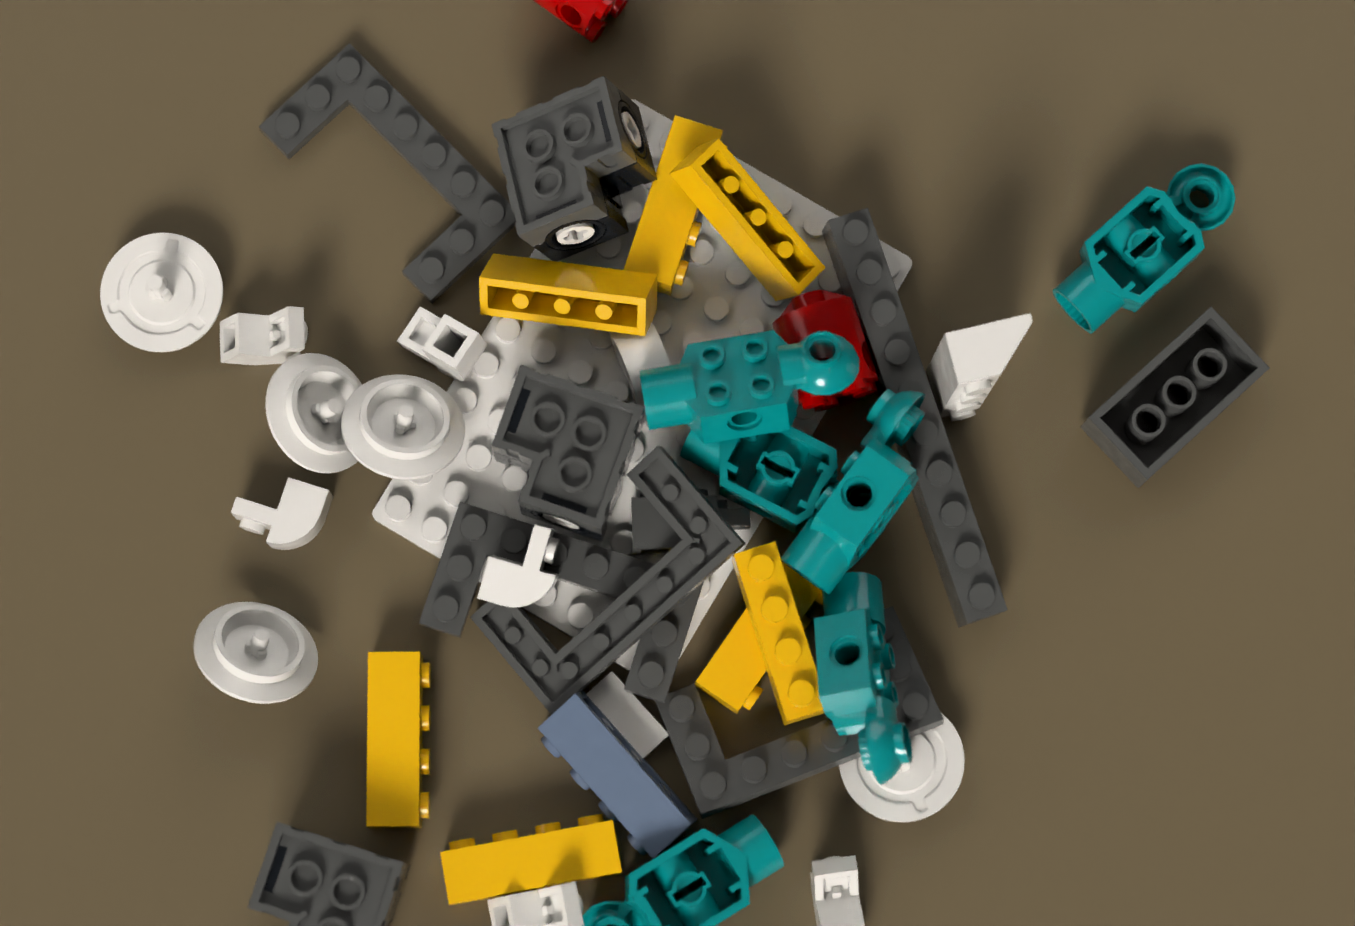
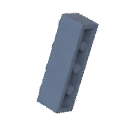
(616, 774)

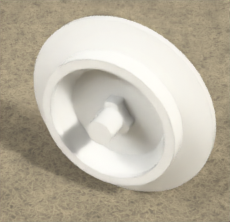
(161, 292)
(307, 408)
(402, 426)
(255, 652)
(919, 786)

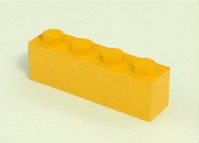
(669, 214)
(747, 220)
(568, 294)
(779, 632)
(738, 663)
(396, 740)
(531, 861)

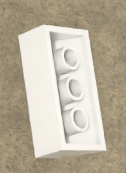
(971, 363)

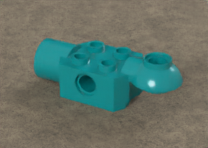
(1144, 246)
(745, 383)
(772, 473)
(841, 531)
(856, 673)
(695, 880)

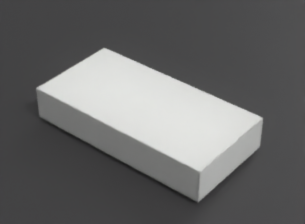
(627, 715)

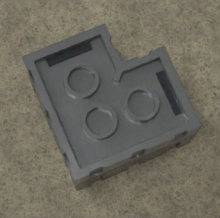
(571, 165)
(571, 446)
(326, 881)

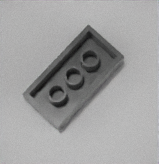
(1174, 397)

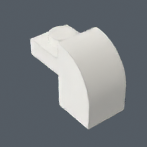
(263, 338)
(443, 343)
(637, 354)
(296, 519)
(524, 583)
(836, 892)
(542, 907)

